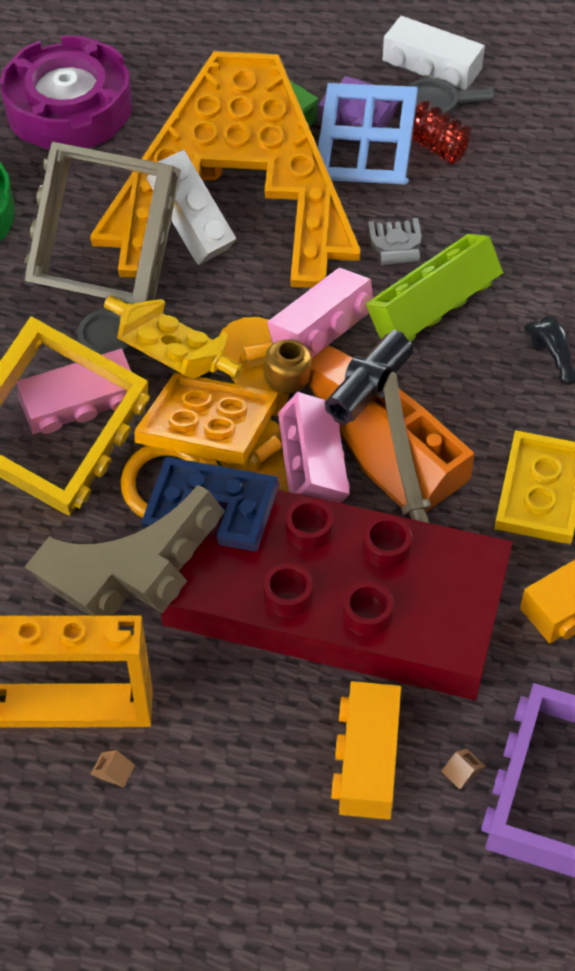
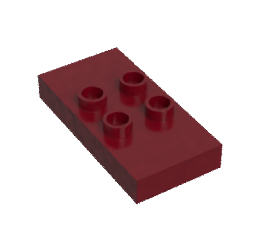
(352, 593)

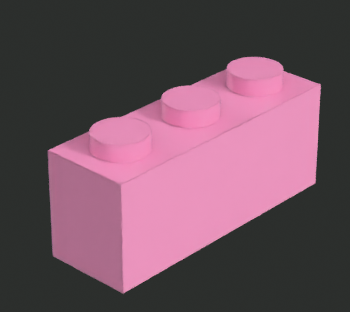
(324, 311)
(69, 395)
(312, 449)

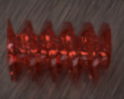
(440, 133)

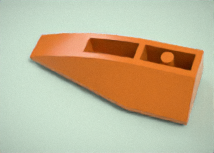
(437, 454)

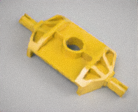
(169, 340)

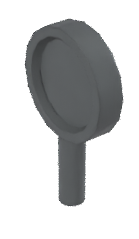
(446, 96)
(100, 332)

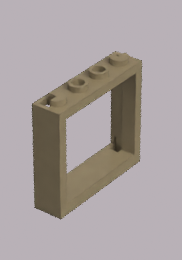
(50, 201)

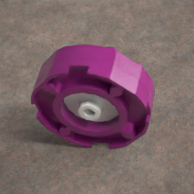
(67, 93)

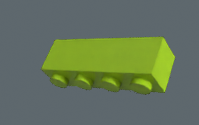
(436, 287)

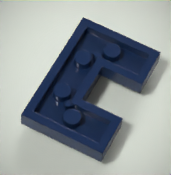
(241, 493)

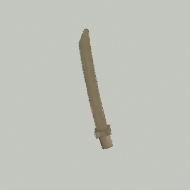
(415, 504)

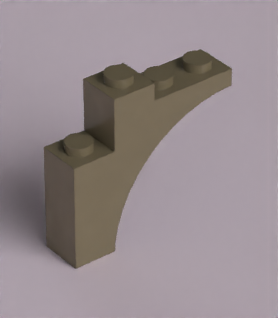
(140, 564)

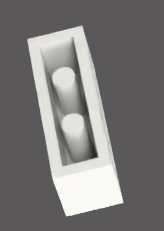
(433, 52)
(196, 213)

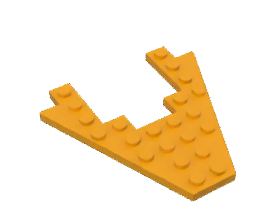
(242, 118)

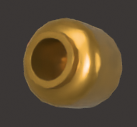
(287, 366)

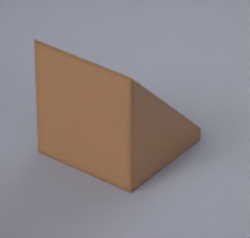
(115, 769)
(462, 769)

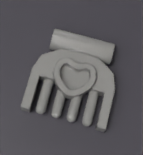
(397, 245)

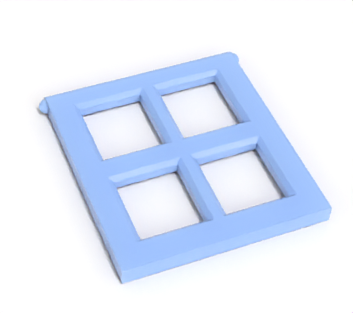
(368, 133)

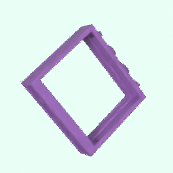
(511, 840)

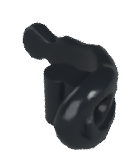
(550, 335)

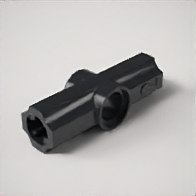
(367, 377)

